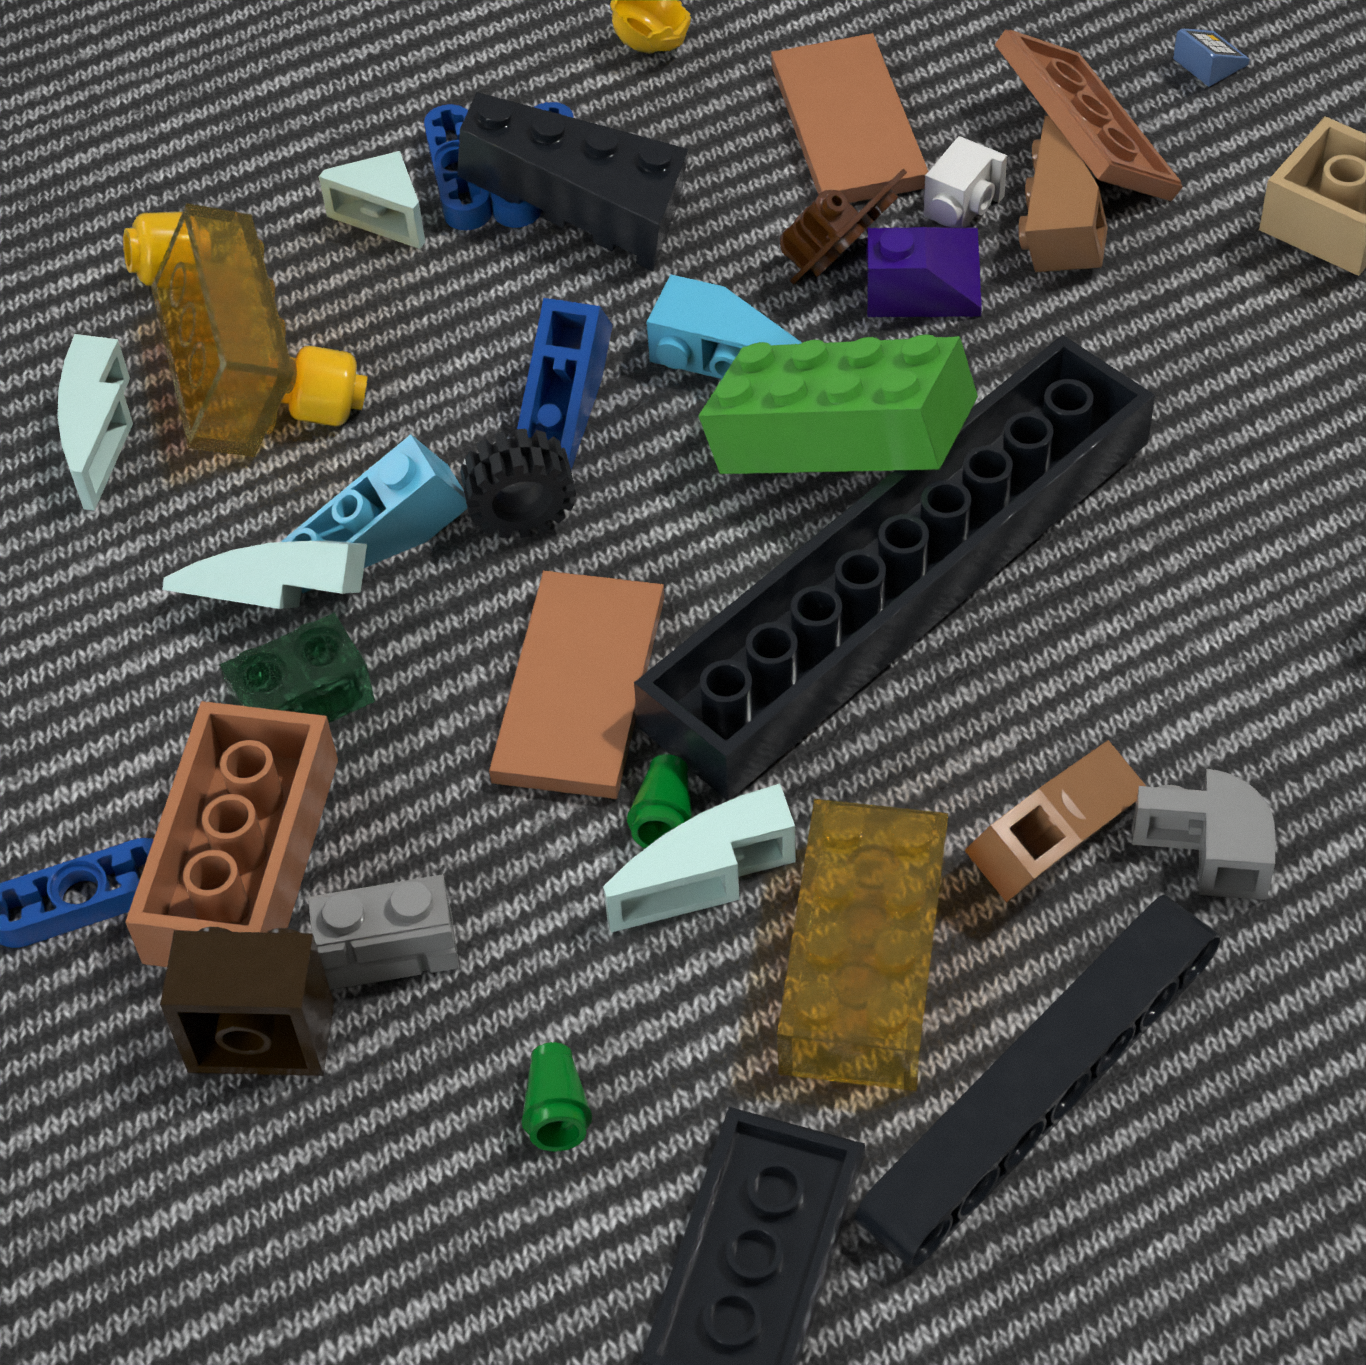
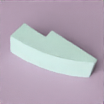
(93, 413)
(273, 572)
(702, 860)

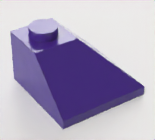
(923, 272)

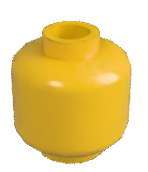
(147, 243)
(325, 386)

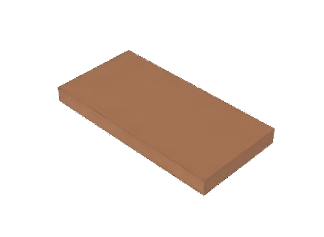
(1089, 115)
(848, 117)
(575, 685)

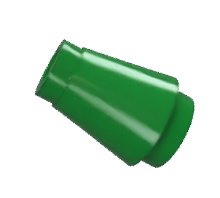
(661, 800)
(555, 1100)

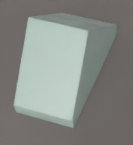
(375, 197)

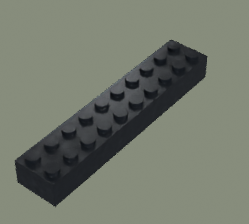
(891, 568)

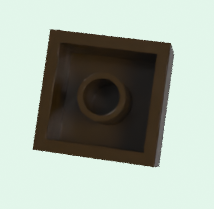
(248, 1002)

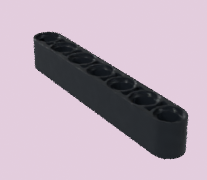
(1036, 1082)

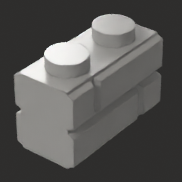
(384, 931)

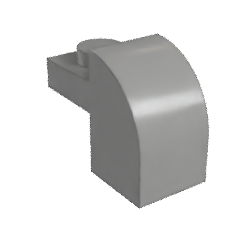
(1223, 821)

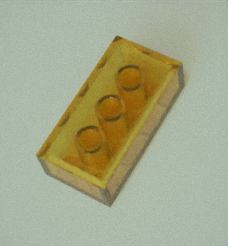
(222, 331)
(863, 945)

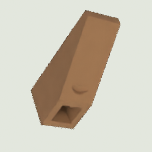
(1064, 208)
(1055, 820)

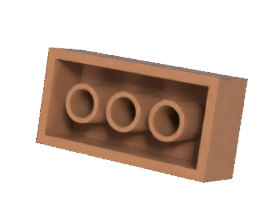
(234, 826)

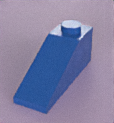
(565, 371)

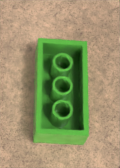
(840, 406)

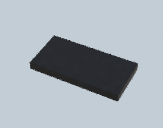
(756, 1246)

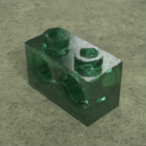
(302, 672)

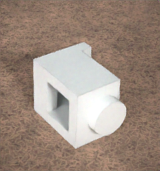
(964, 183)

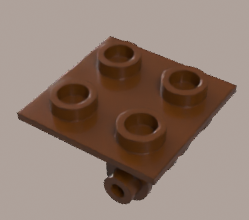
(830, 228)

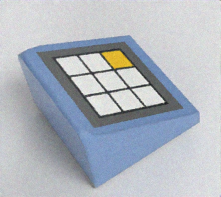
(1207, 55)

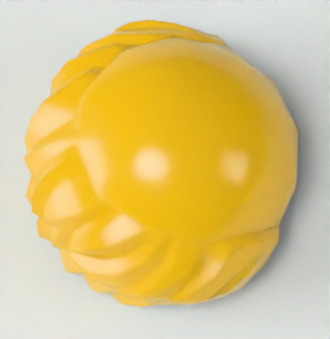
(650, 24)

